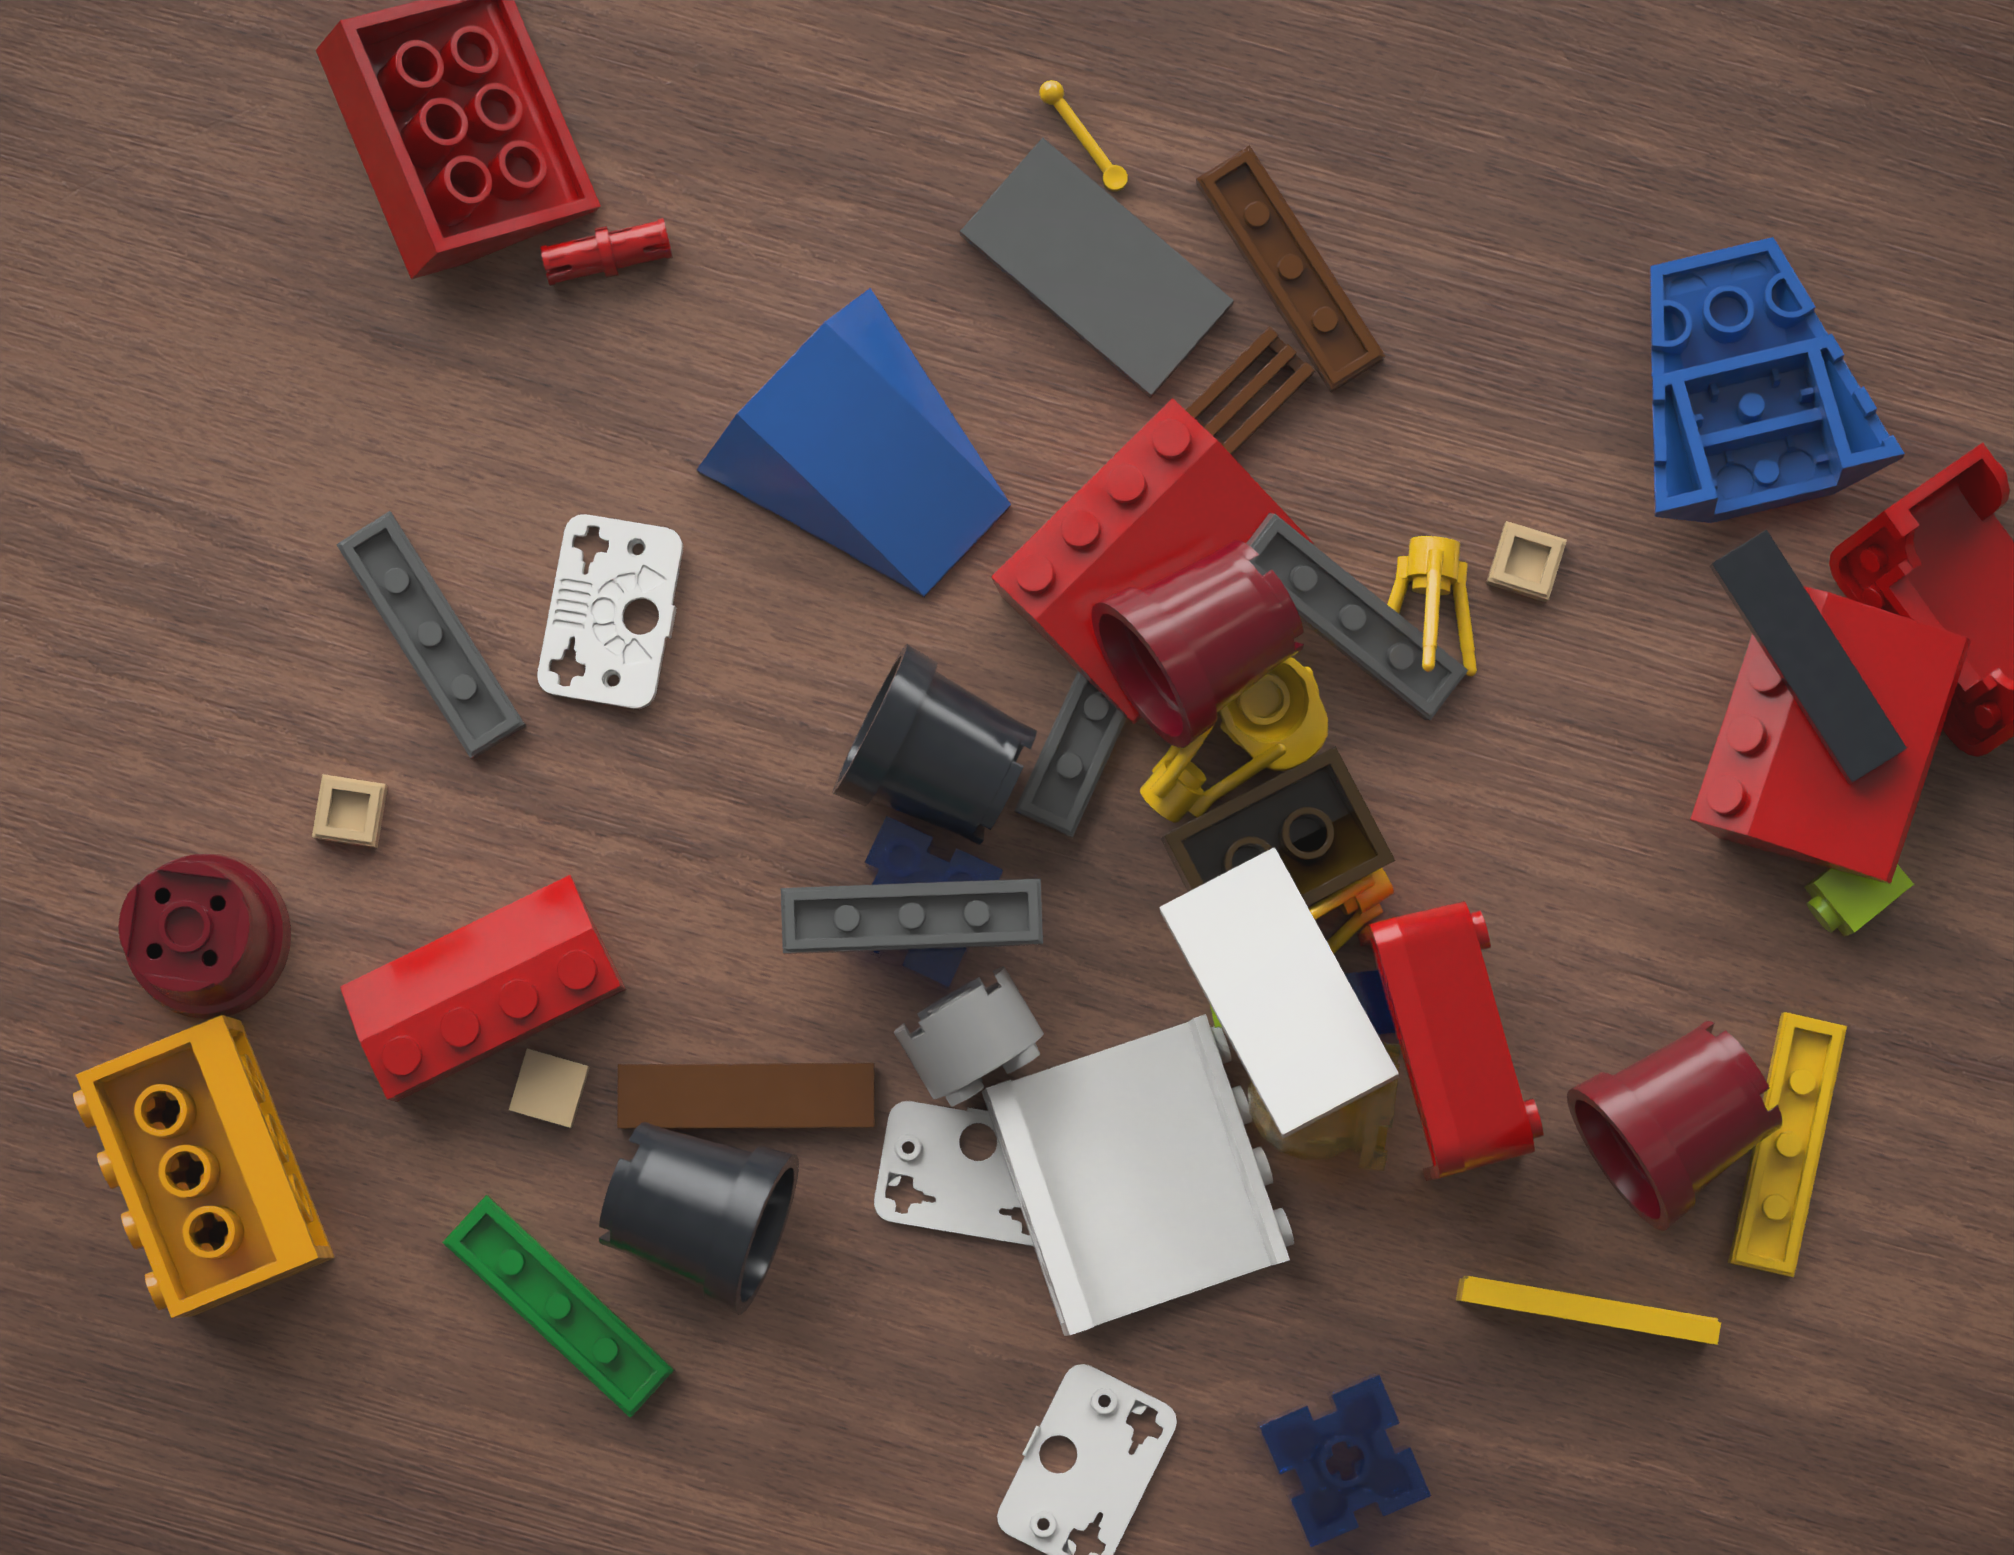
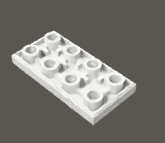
(1279, 992)

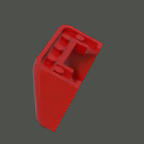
(1951, 567)

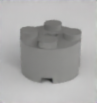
(971, 1036)

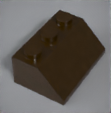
(1305, 813)

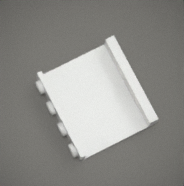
(1138, 1174)

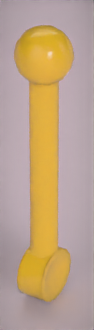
(1114, 176)

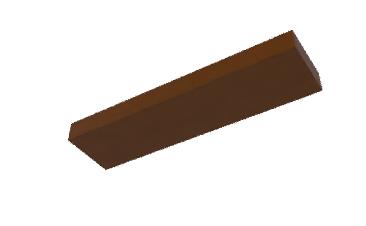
(1290, 269)
(746, 1095)

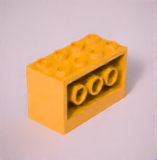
(246, 1159)

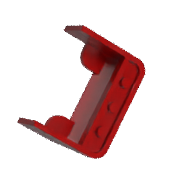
(1452, 1038)

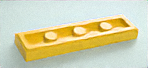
(1787, 1161)
(1588, 1309)

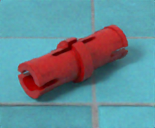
(606, 251)

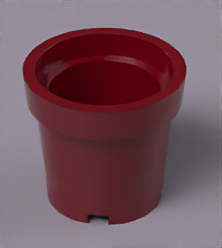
(1197, 639)
(247, 935)
(1674, 1121)

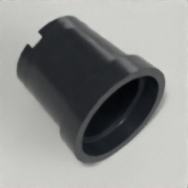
(934, 751)
(701, 1211)

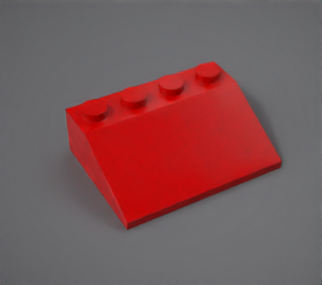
(455, 128)
(1137, 520)
(1778, 783)

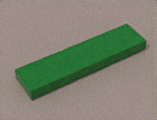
(558, 1306)

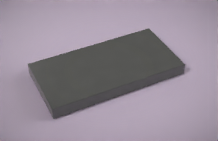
(1096, 267)

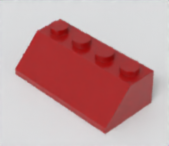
(481, 989)

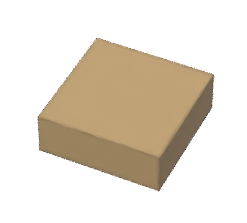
(1526, 561)
(349, 811)
(549, 1088)

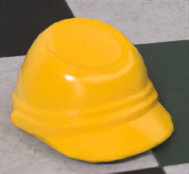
(1278, 710)

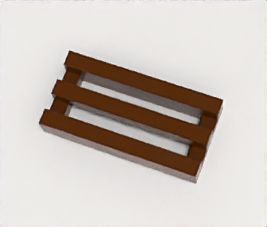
(1284, 356)

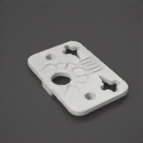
(594, 609)
(964, 1189)
(1104, 1473)

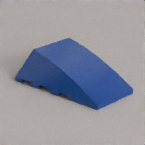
(1751, 391)
(862, 452)

